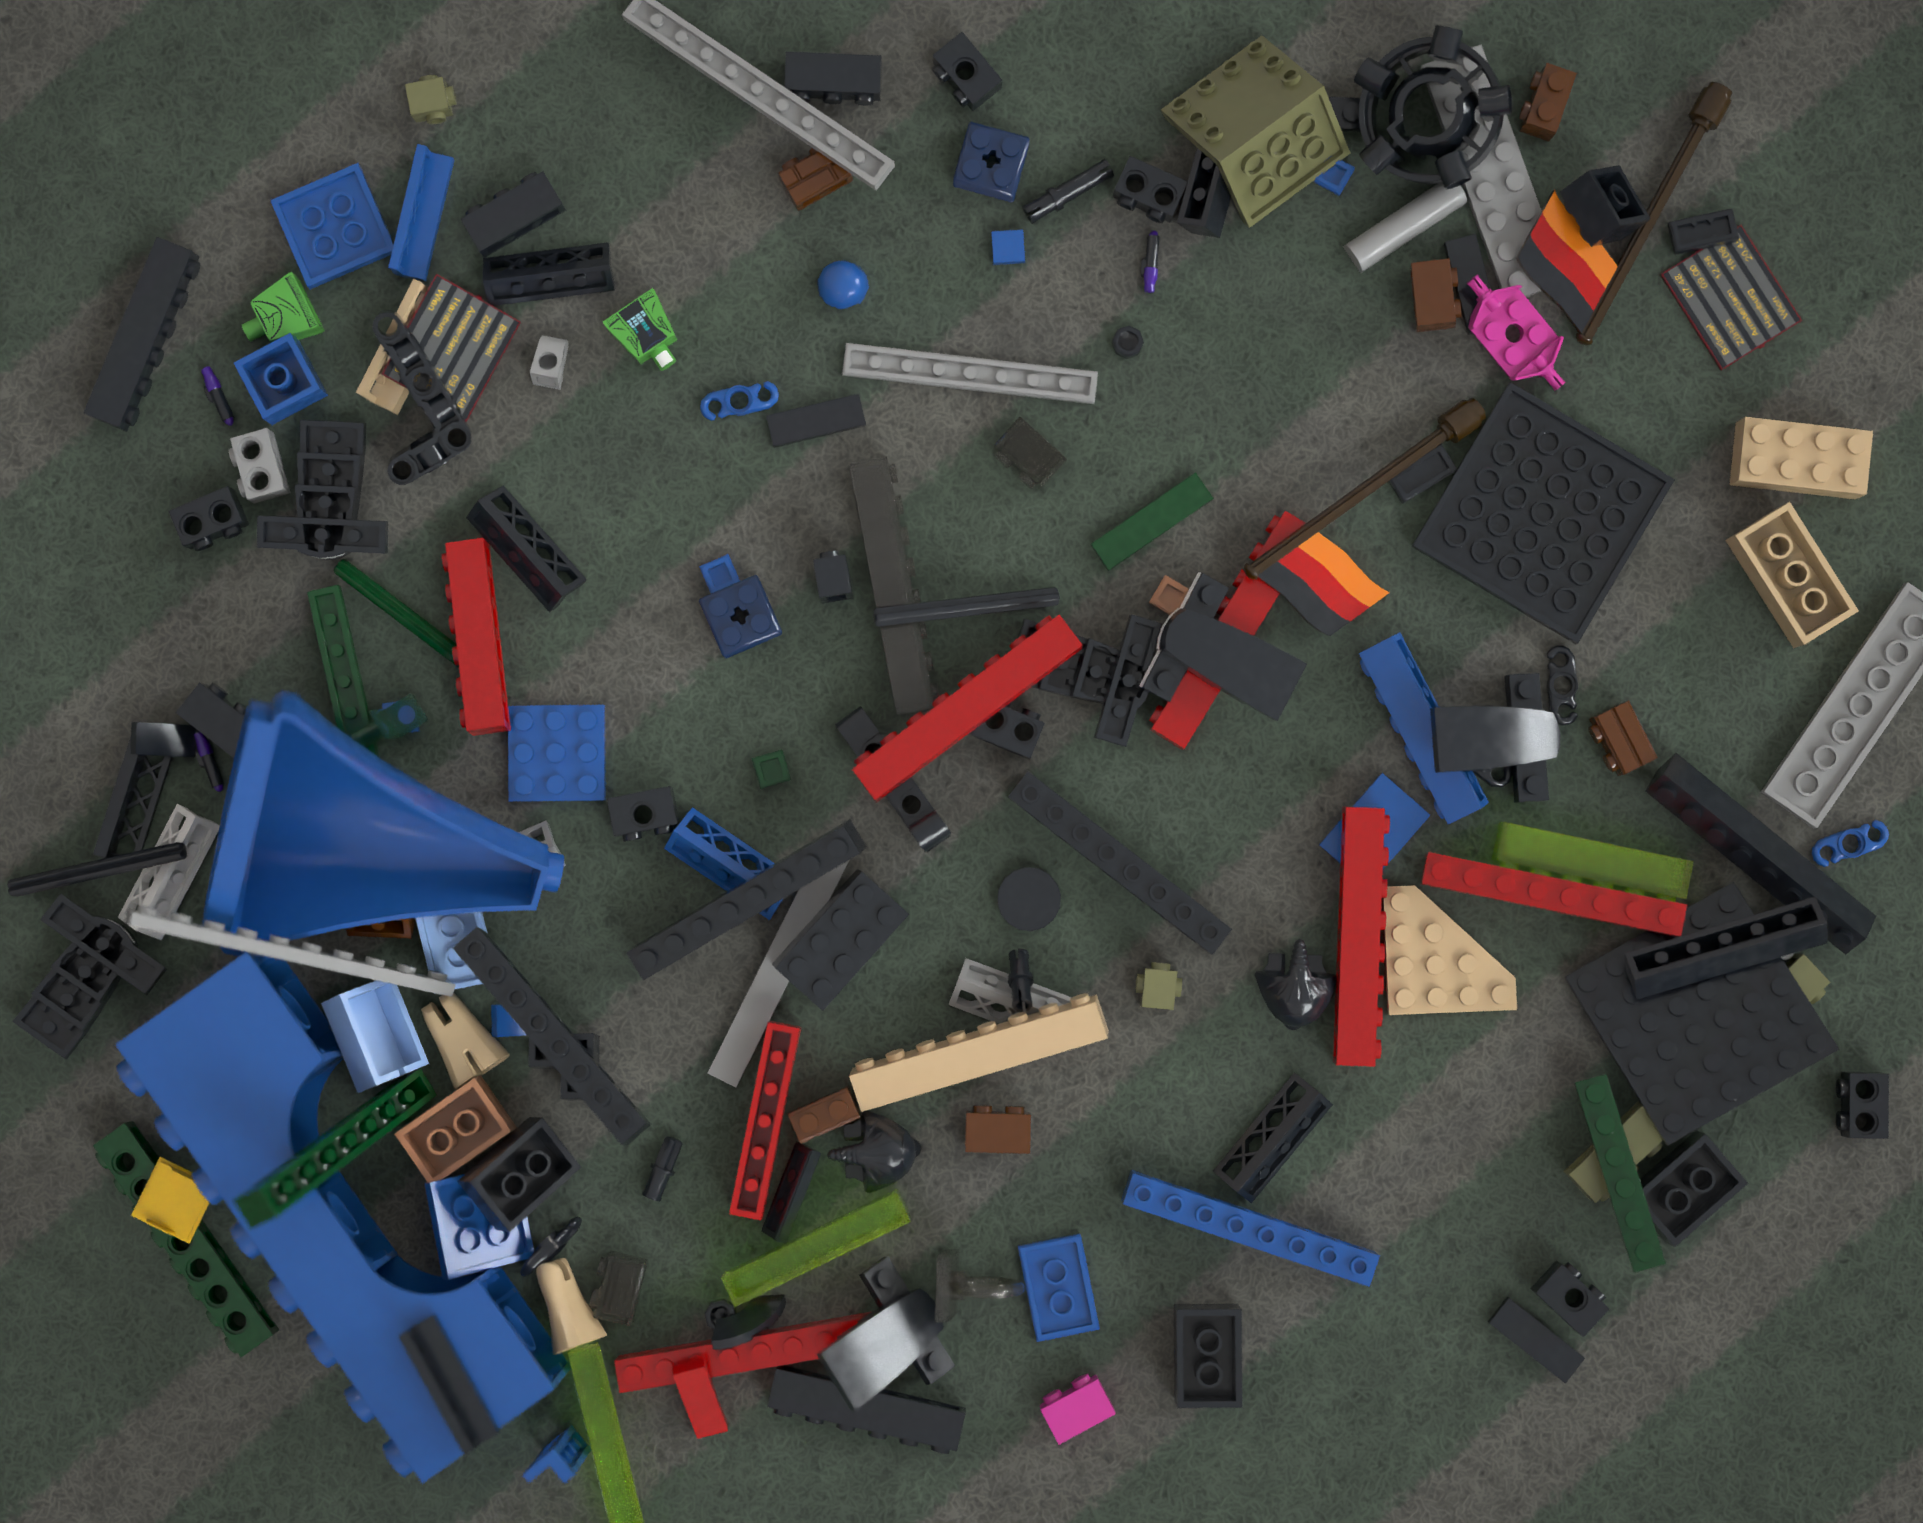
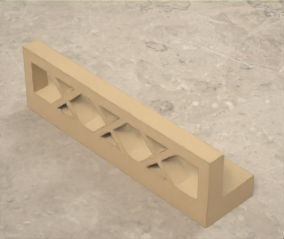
(385, 391)

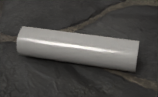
(1404, 225)

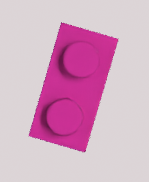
(1076, 1408)

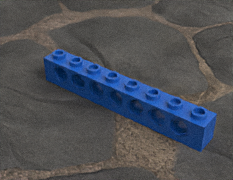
(1250, 1228)

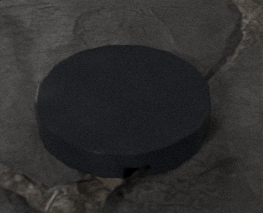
(1029, 899)

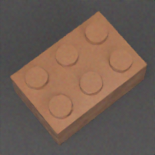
(455, 1130)

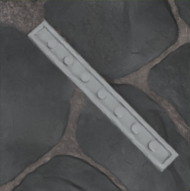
(970, 373)
(770, 983)

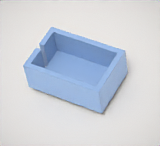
(374, 1034)

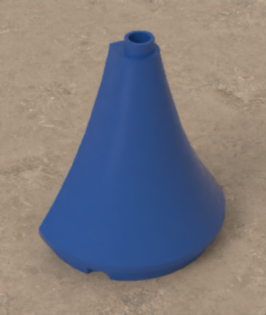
(340, 839)

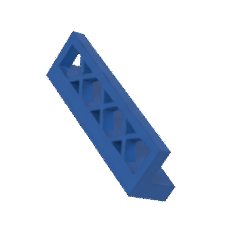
(421, 214)
(718, 866)
(563, 1455)

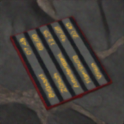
(1731, 299)
(460, 338)

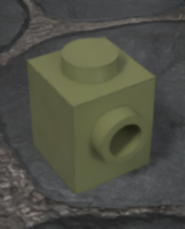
(430, 99)
(1158, 986)

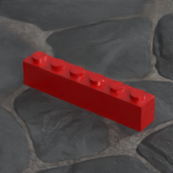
(477, 637)
(765, 1120)

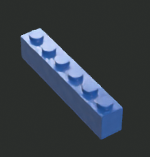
(1409, 702)

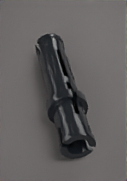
(1056, 198)

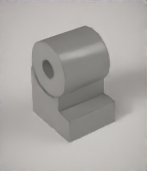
(549, 362)

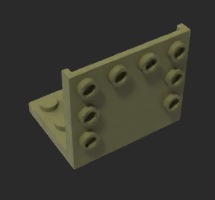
(1261, 126)

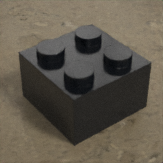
(1604, 205)

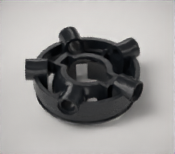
(1452, 163)

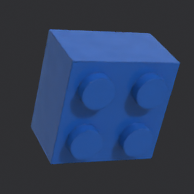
(280, 379)

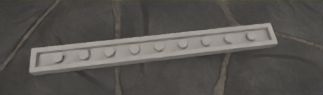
(760, 91)
(279, 948)

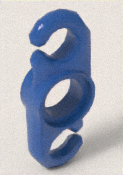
(724, 397)
(1864, 843)

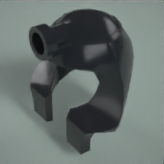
(1302, 992)
(882, 1155)

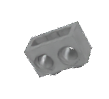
(267, 463)

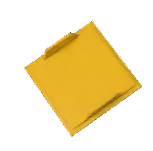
(171, 1201)

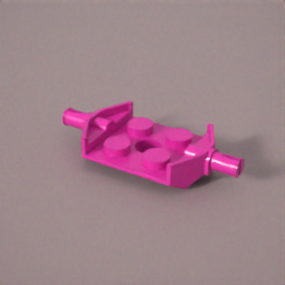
(1537, 344)

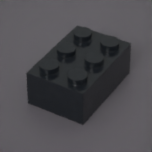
(519, 1174)
(1689, 1187)
(1208, 1356)

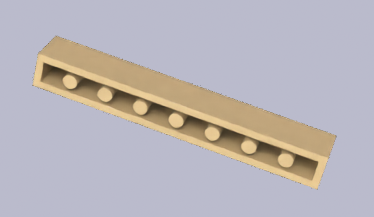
(978, 1052)

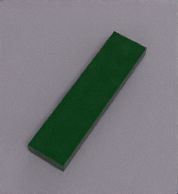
(1152, 521)

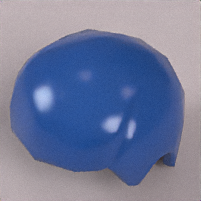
(842, 284)

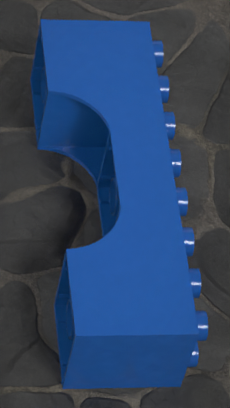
(242, 1089)

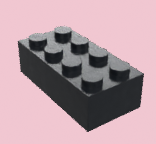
(840, 939)

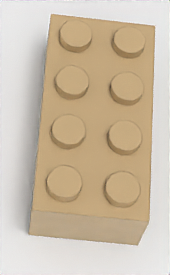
(1801, 458)
(1792, 575)

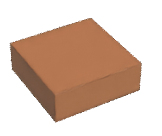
(1168, 595)

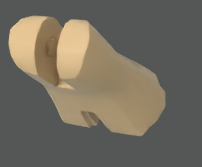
(462, 1041)
(568, 1311)

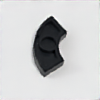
(740, 1327)

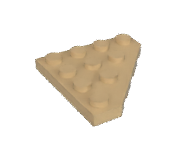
(1436, 963)

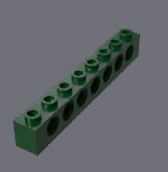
(334, 1149)
(203, 1245)

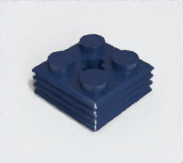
(1001, 179)
(760, 623)

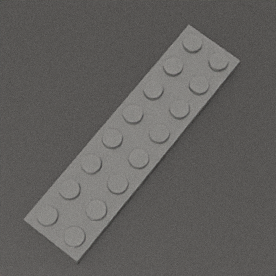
(1499, 186)
(1853, 712)

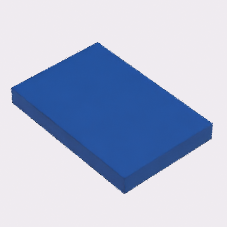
(1404, 814)
(1058, 1287)

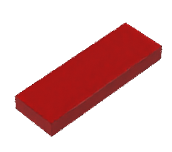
(700, 1398)

